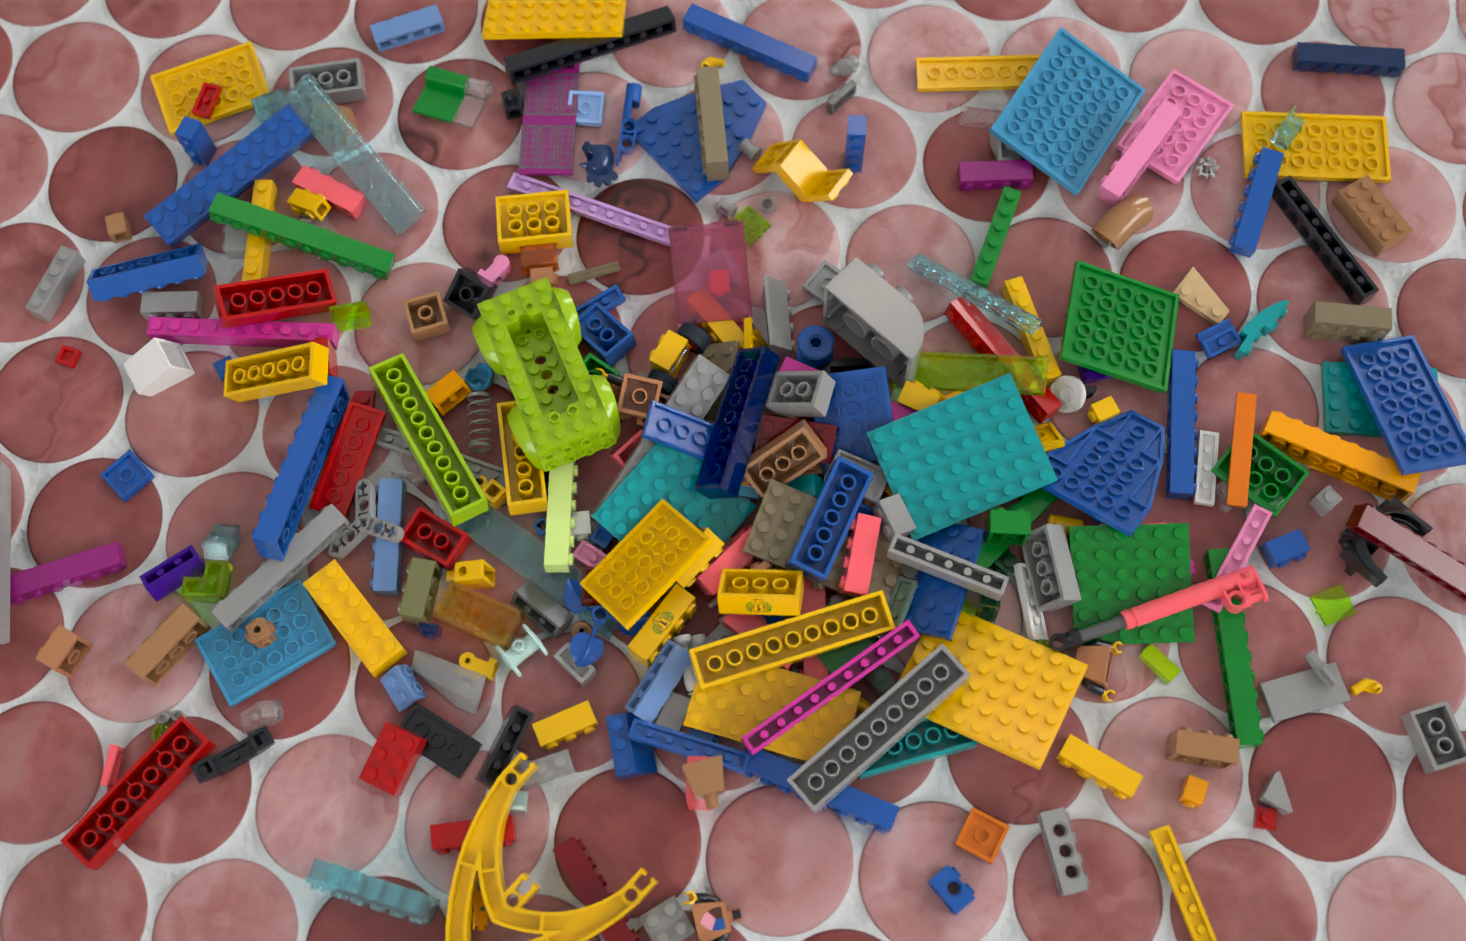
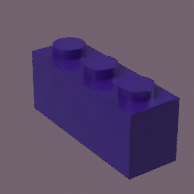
(169, 574)

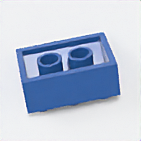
(629, 756)

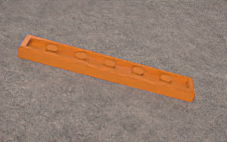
(1241, 450)

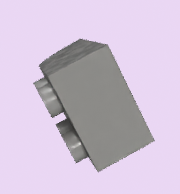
(875, 319)

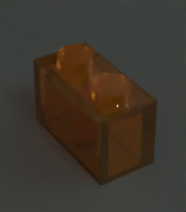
(539, 257)

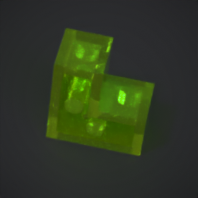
(213, 585)

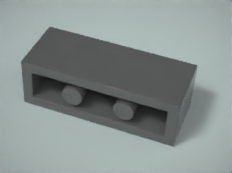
(542, 609)

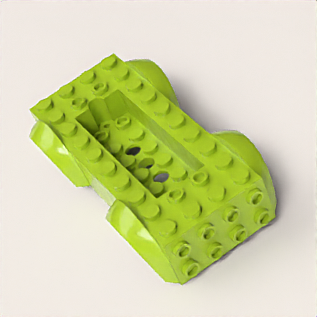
(547, 426)

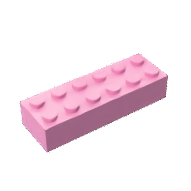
(1139, 153)

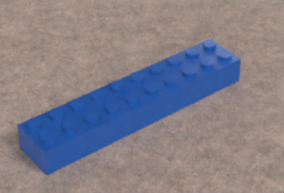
(229, 175)
(300, 469)

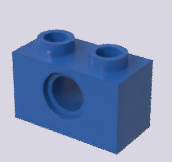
(939, 884)

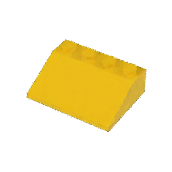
(534, 220)

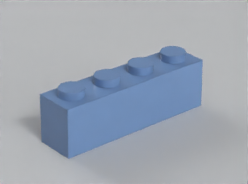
(407, 28)
(659, 682)

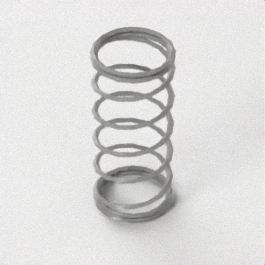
(476, 442)

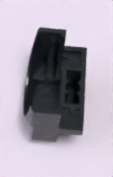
(1358, 550)

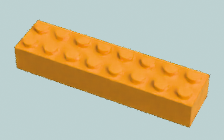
(1337, 457)

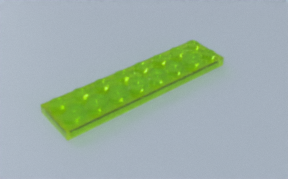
(968, 371)

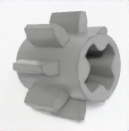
(1209, 171)

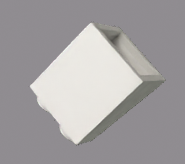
(158, 366)

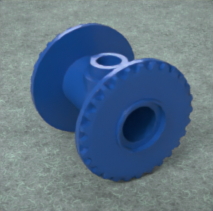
(815, 346)

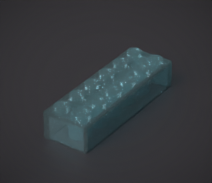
(372, 890)

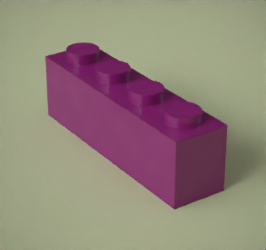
(994, 175)

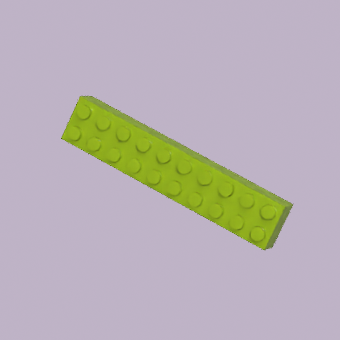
(428, 440)

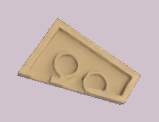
(1200, 298)

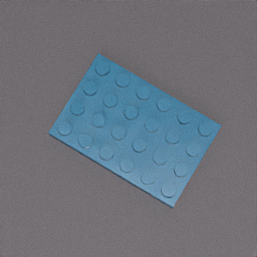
(244, 668)

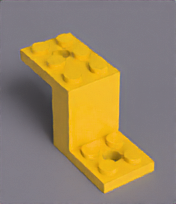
(802, 171)

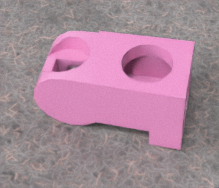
(498, 270)

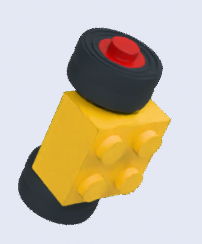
(673, 353)

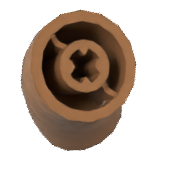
(1124, 220)

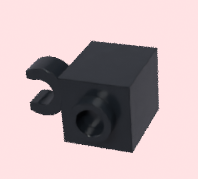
(512, 103)

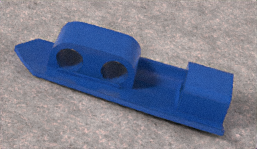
(632, 100)

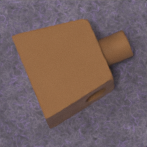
(706, 779)

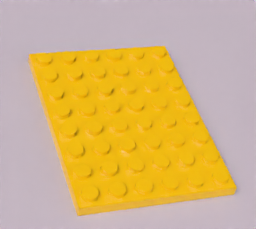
(1013, 692)

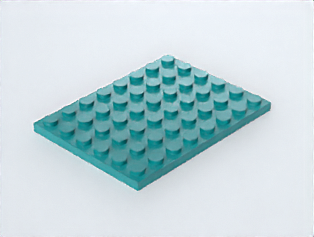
(962, 456)

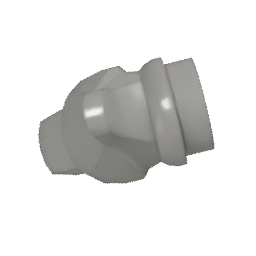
(845, 66)

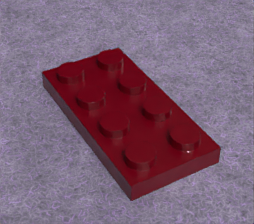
(773, 426)

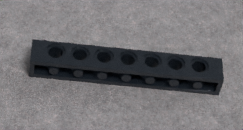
(1324, 241)

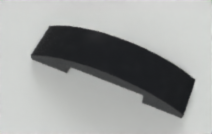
(846, 364)
(234, 756)

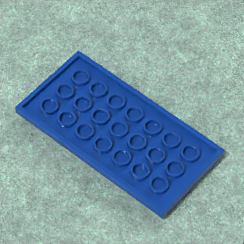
(1407, 404)

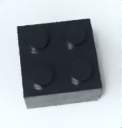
(469, 290)

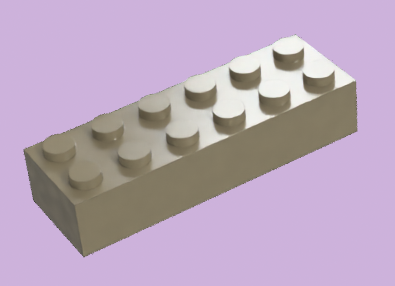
(711, 124)

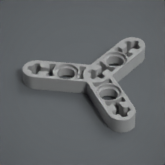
(364, 492)

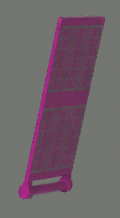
(549, 124)

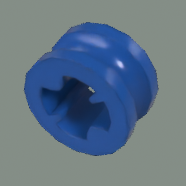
(538, 523)

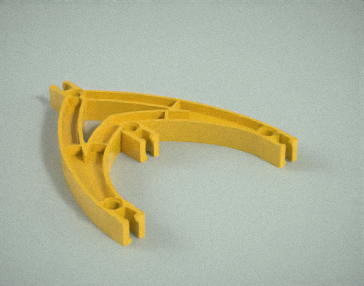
(482, 859)

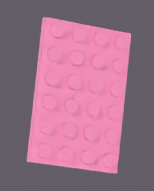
(1199, 121)

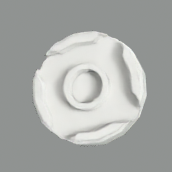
(1069, 392)

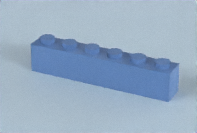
(388, 555)

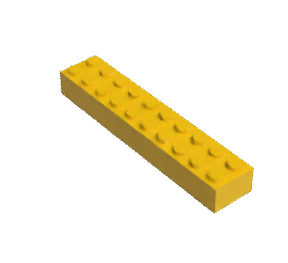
(791, 640)

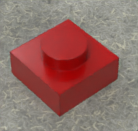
(68, 356)
(1265, 818)

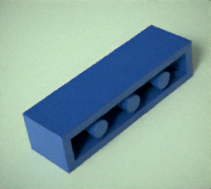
(855, 142)

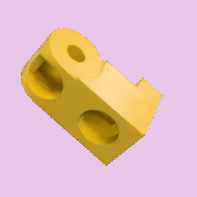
(489, 669)

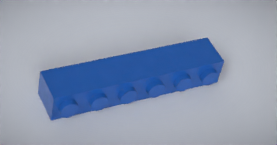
(1256, 202)

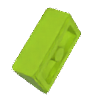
(1159, 663)

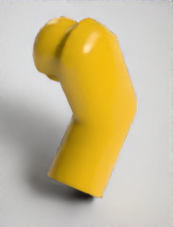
(1366, 685)

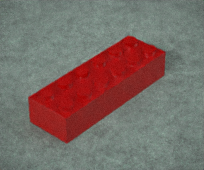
(274, 298)

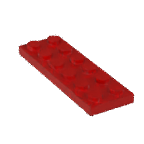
(348, 458)

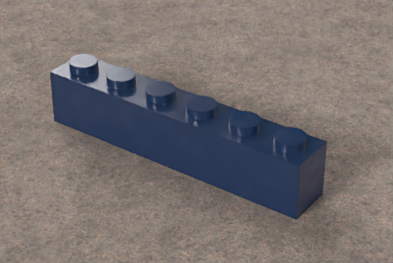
(1348, 59)

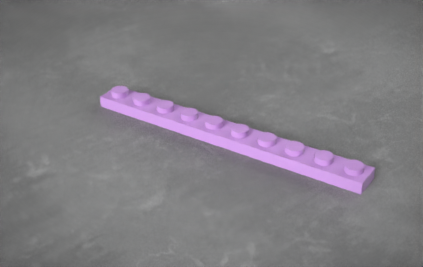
(597, 210)

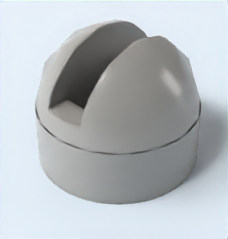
(763, 204)

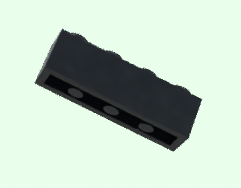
(504, 745)

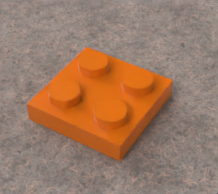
(982, 835)

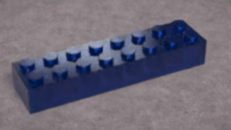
(737, 423)

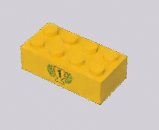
(761, 592)
(663, 625)

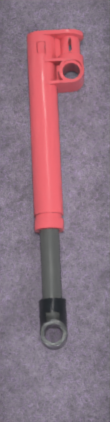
(1239, 585)

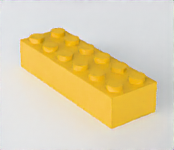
(276, 372)
(523, 481)
(355, 618)

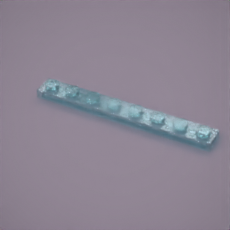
(975, 294)

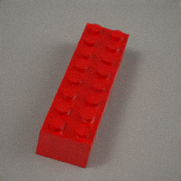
(137, 793)

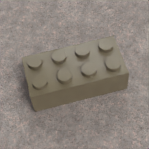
(1347, 322)

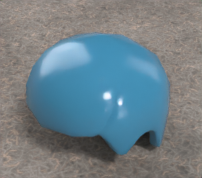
(480, 377)

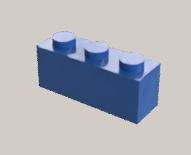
(196, 141)

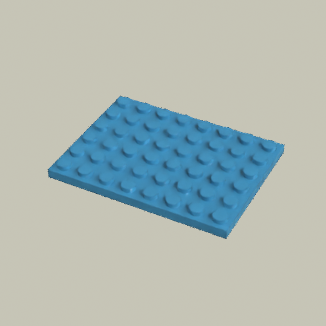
(1067, 111)

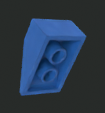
(605, 334)

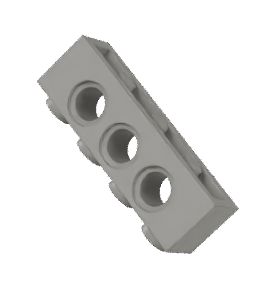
(1065, 884)

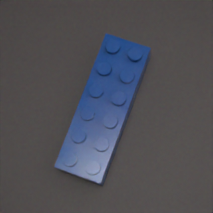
(147, 272)
(829, 519)

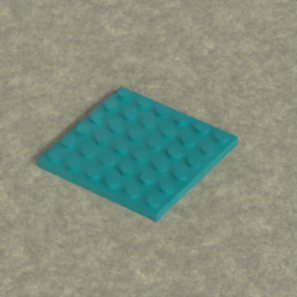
(669, 476)

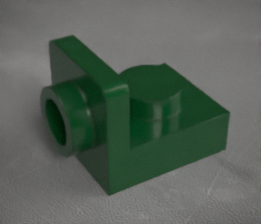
(1005, 564)

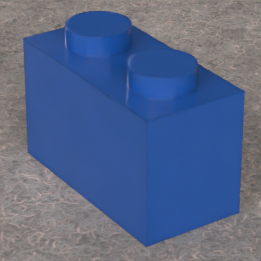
(1285, 548)

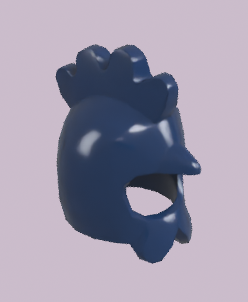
(599, 164)

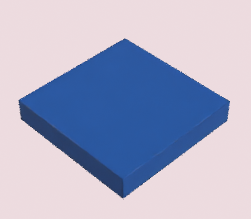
(127, 475)

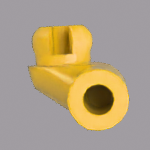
(713, 61)

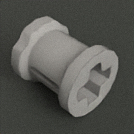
(749, 149)
(726, 208)

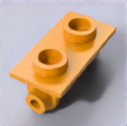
(479, 917)

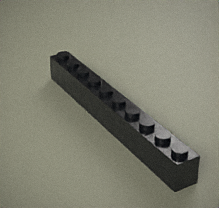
(577, 50)

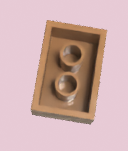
(1202, 748)

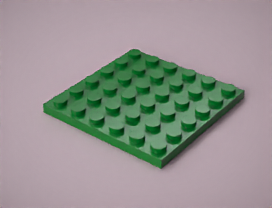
(1119, 327)
(1128, 571)

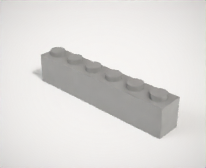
(947, 567)

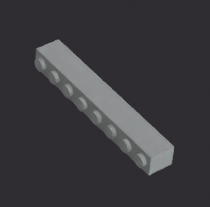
(274, 574)

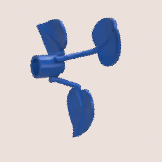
(586, 648)

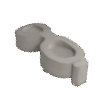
(165, 717)

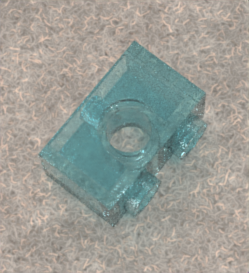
(221, 542)

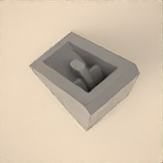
(1275, 794)

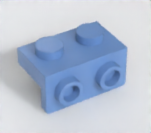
(402, 686)

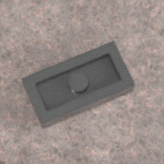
(842, 96)

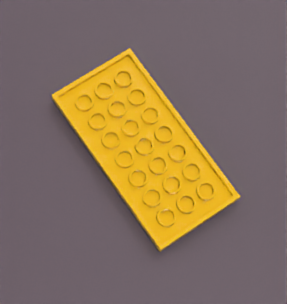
(553, 19)
(1325, 147)
(748, 702)

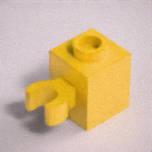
(493, 492)

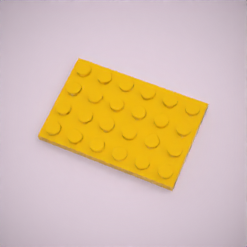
(233, 69)
(645, 563)

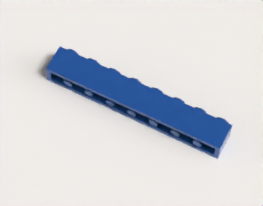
(749, 43)
(1181, 425)
(849, 802)

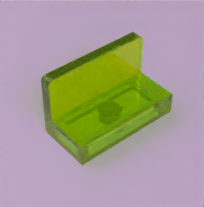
(351, 316)

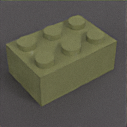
(420, 591)

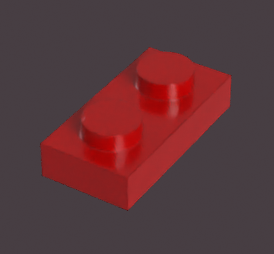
(206, 100)

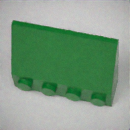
(1272, 475)

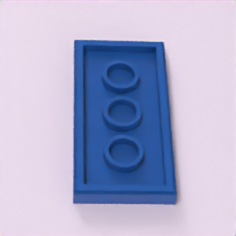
(677, 430)

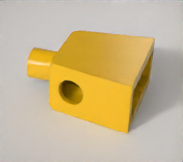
(473, 574)

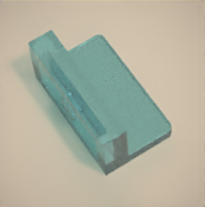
(1288, 130)

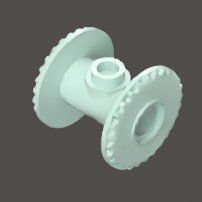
(521, 650)

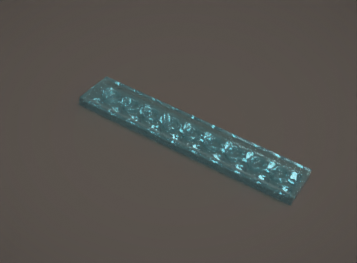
(354, 154)
(526, 557)

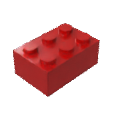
(435, 538)
(393, 759)

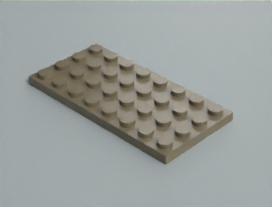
(779, 525)

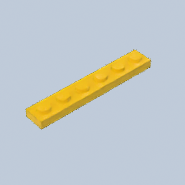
(1182, 884)

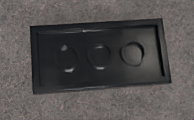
(445, 744)

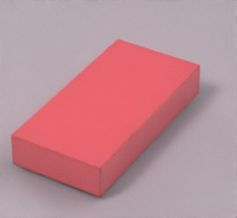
(112, 766)

